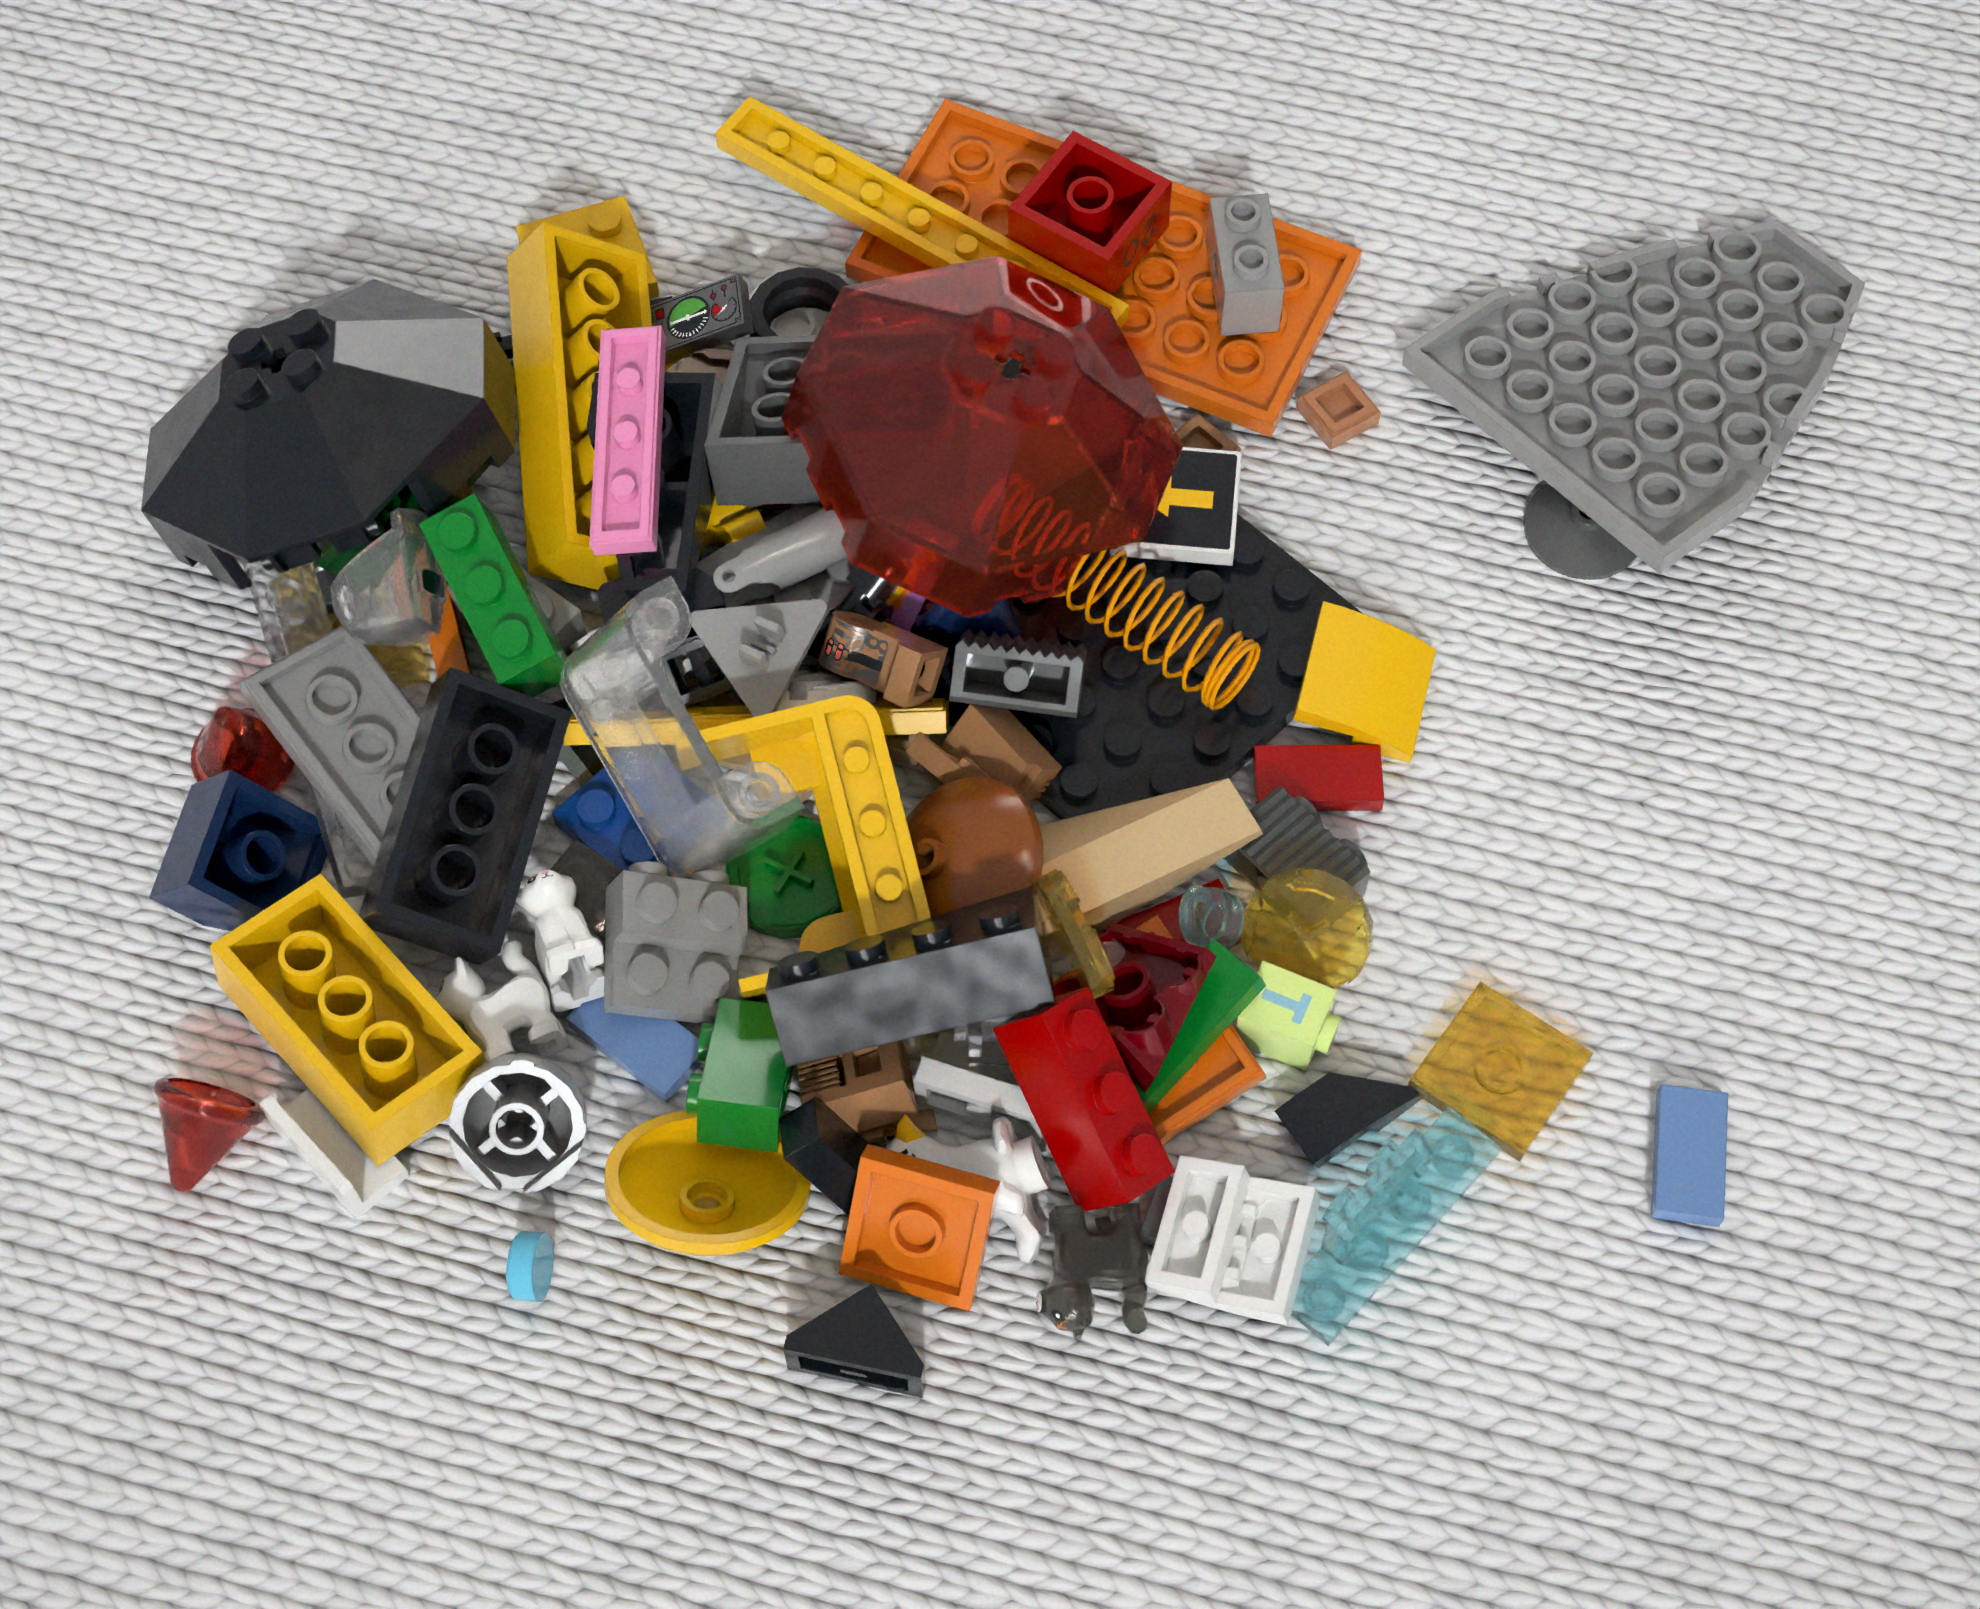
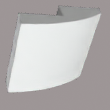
(1233, 1240)

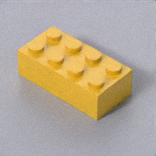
(346, 1017)

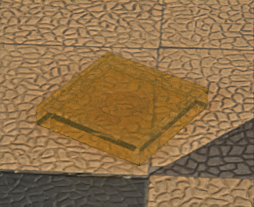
(1500, 1070)

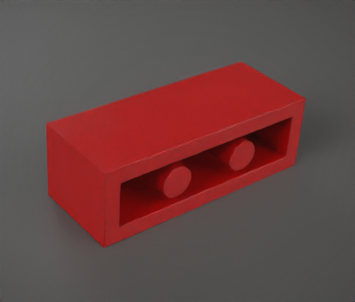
(1084, 1101)

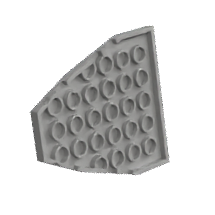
(1653, 377)

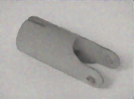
(783, 558)

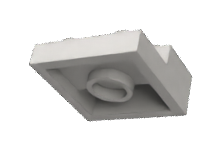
(672, 943)

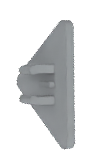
(760, 646)

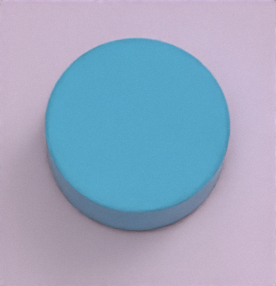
(530, 1266)

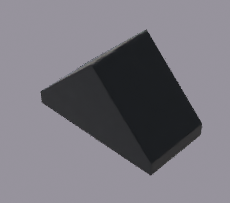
(857, 1345)

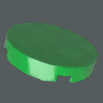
(787, 881)

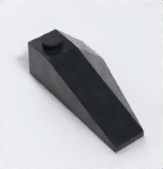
(685, 483)

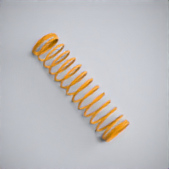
(1213, 677)

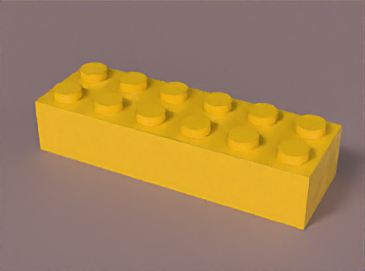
(560, 300)

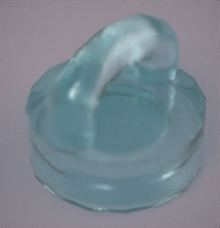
(1210, 915)

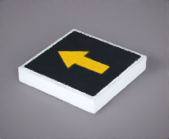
(1196, 511)

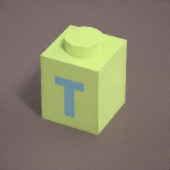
(1289, 1018)

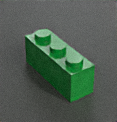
(495, 596)

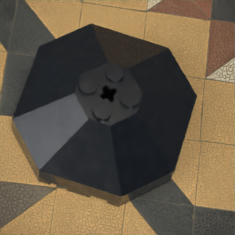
(324, 425)

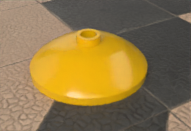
(700, 1194)

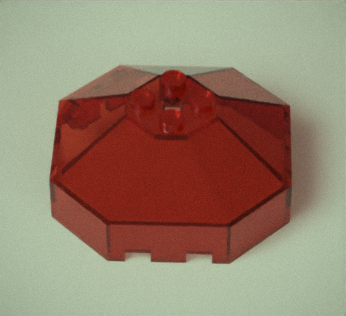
(968, 476)

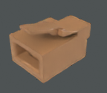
(989, 745)
(867, 1089)

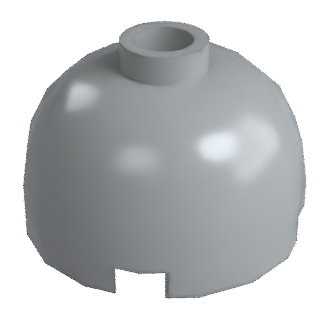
(518, 1123)

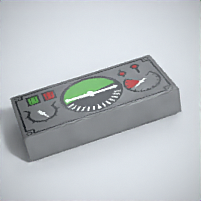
(704, 317)

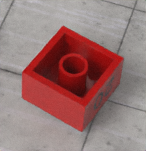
(1091, 212)

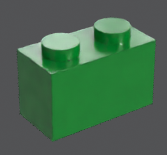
(742, 1079)

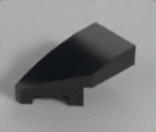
(1340, 1111)

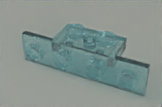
(1387, 1219)

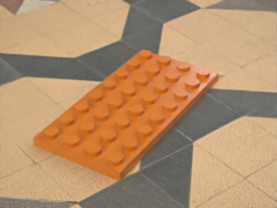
(1172, 318)

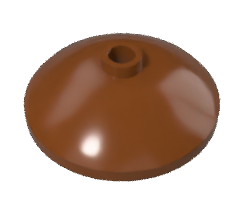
(974, 843)

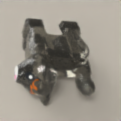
(1092, 1260)

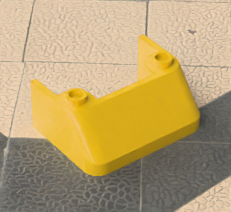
(845, 761)

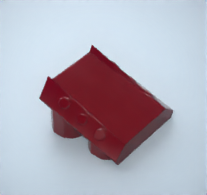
(1150, 995)

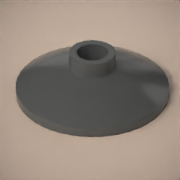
(1569, 541)

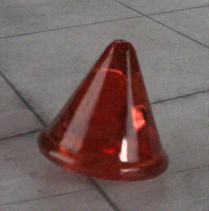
(240, 743)
(201, 1126)

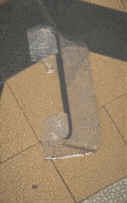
(654, 749)

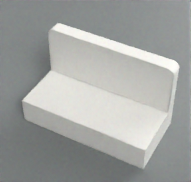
(972, 1093)
(333, 1153)

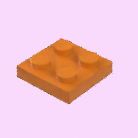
(918, 1227)

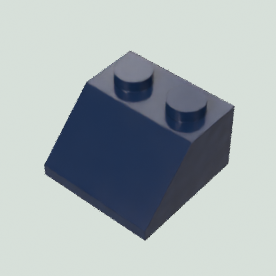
(236, 852)

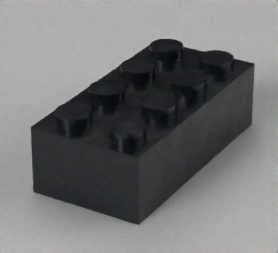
(465, 817)

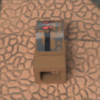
(883, 657)

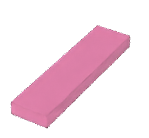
(628, 441)

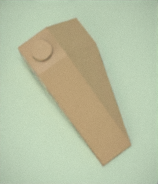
(1143, 849)

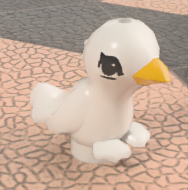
(1001, 1158)

